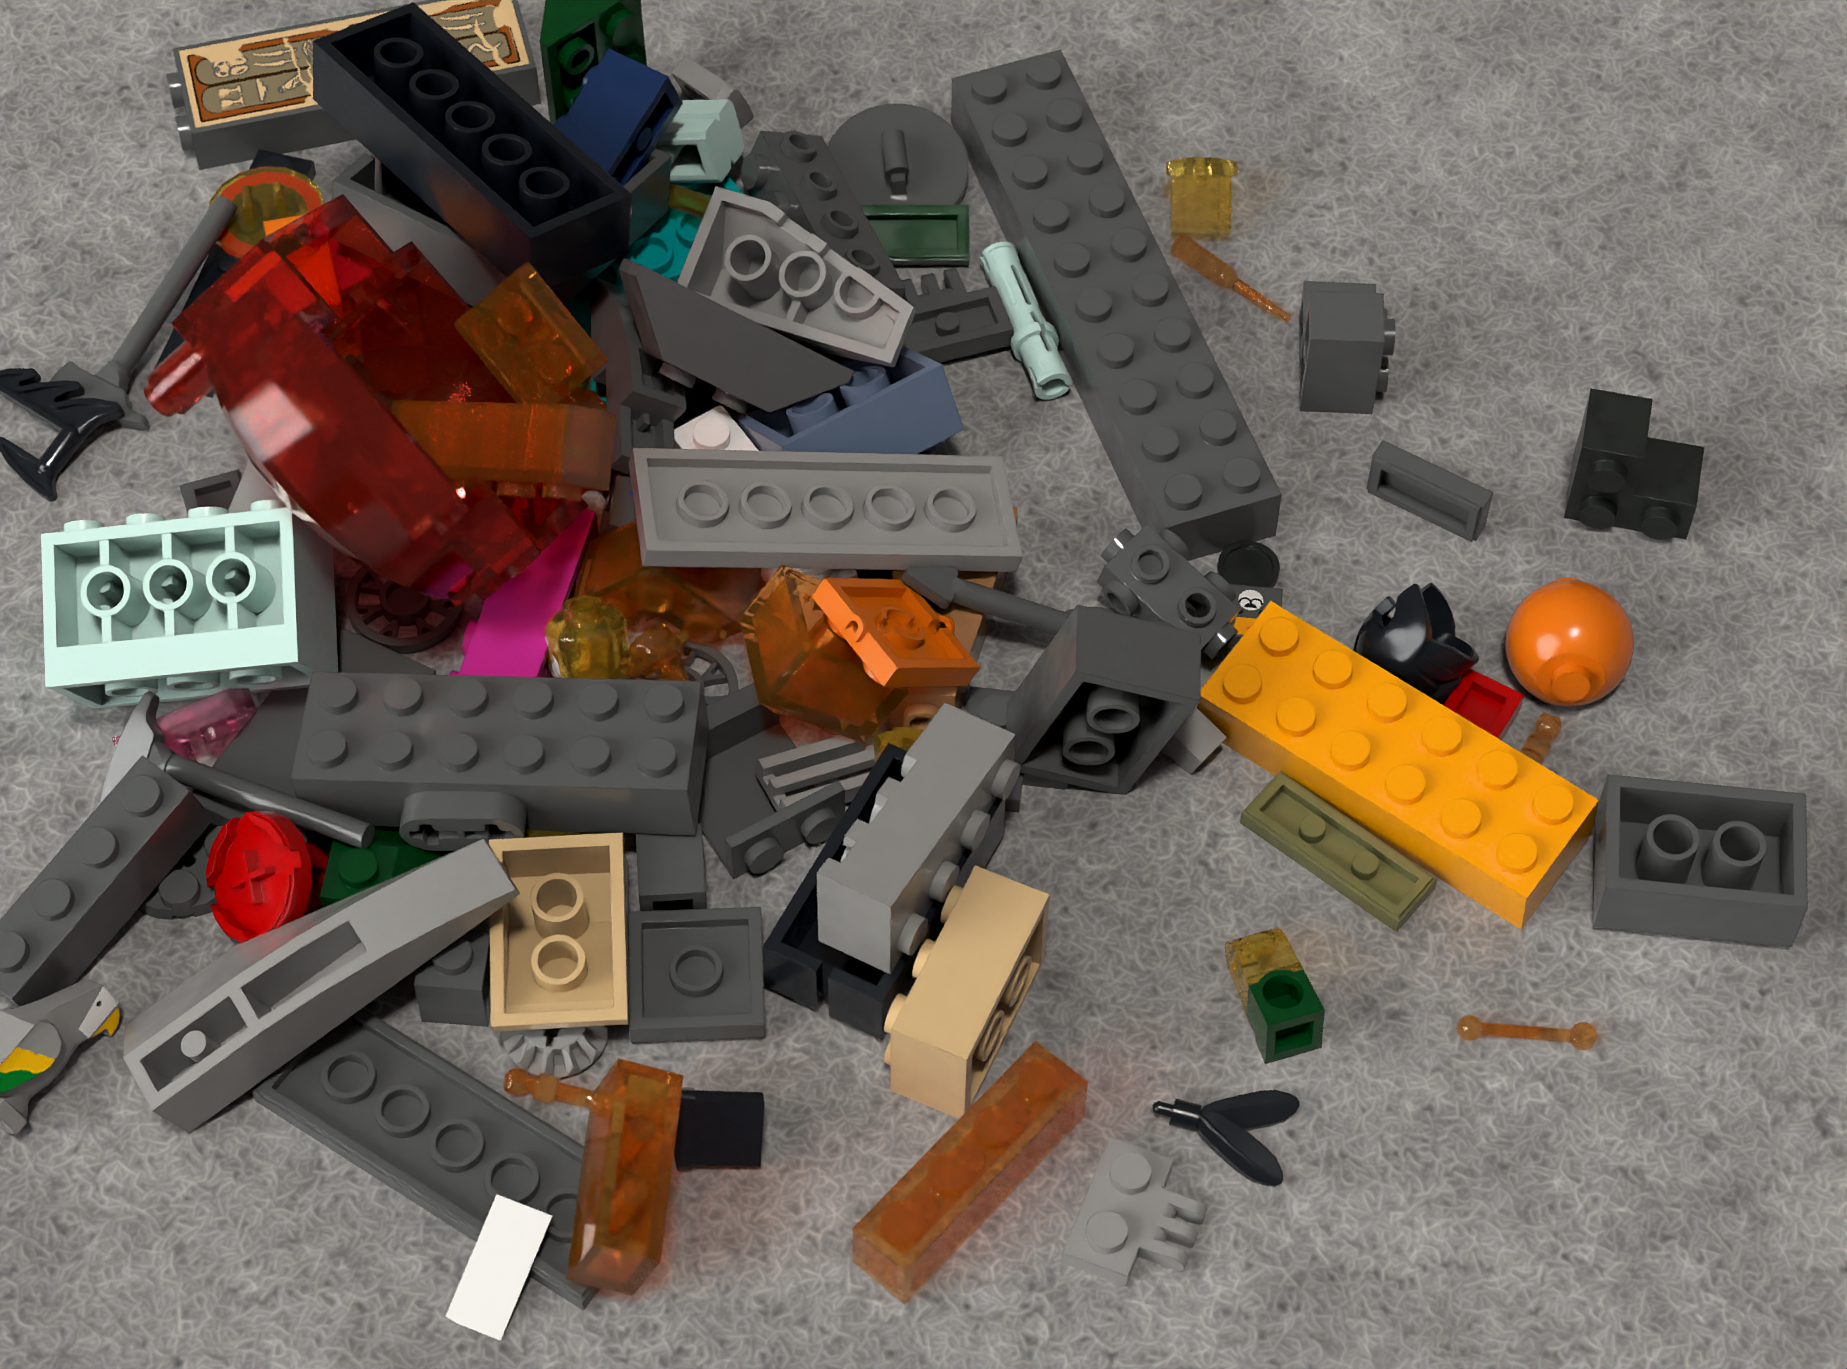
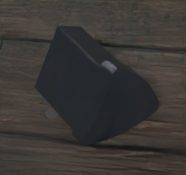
(719, 1128)

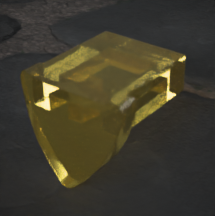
(1201, 195)

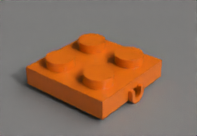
(895, 633)

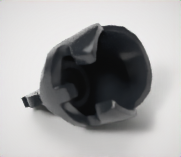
(1417, 641)

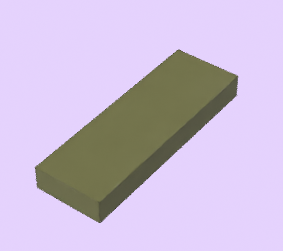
(1338, 851)

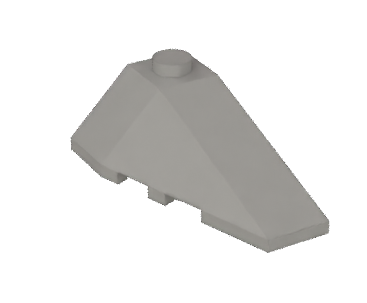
(793, 282)

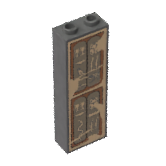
(259, 85)

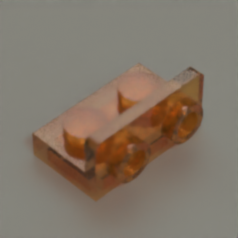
(530, 340)

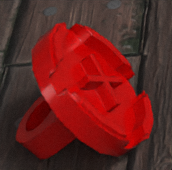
(263, 874)

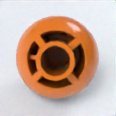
(1569, 643)

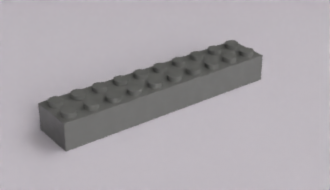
(1114, 306)

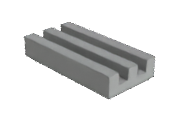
(817, 765)

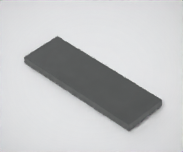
(432, 1135)

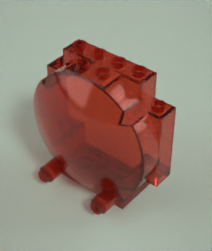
(305, 363)

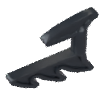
(51, 403)

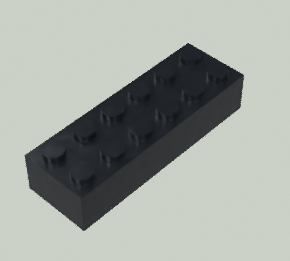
(471, 146)

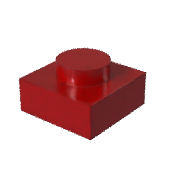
(1485, 703)

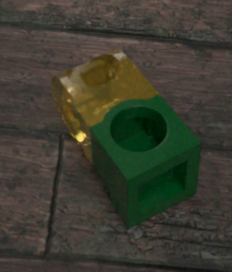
(1276, 994)

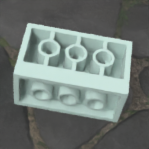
(186, 605)

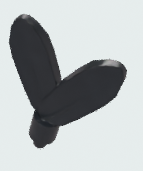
(1226, 1127)

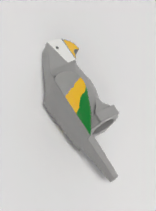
(42, 1038)

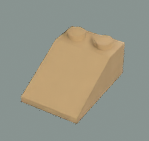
(565, 937)

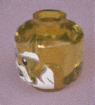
(587, 640)

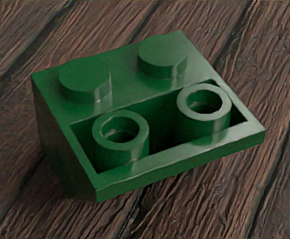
(576, 39)

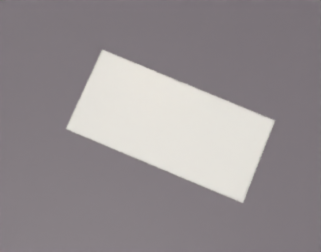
(498, 1267)

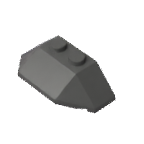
(722, 346)

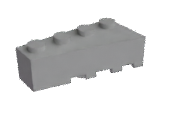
(915, 836)

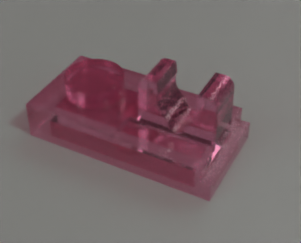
(210, 717)

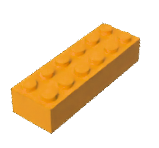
(1398, 764)

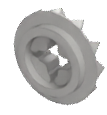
(571, 1050)

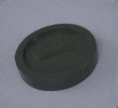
(1249, 564)

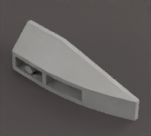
(301, 982)

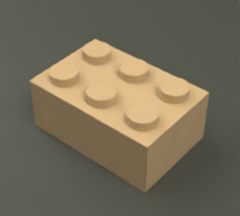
(966, 991)

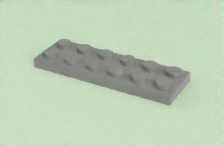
(823, 510)

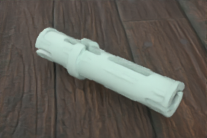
(1033, 338)

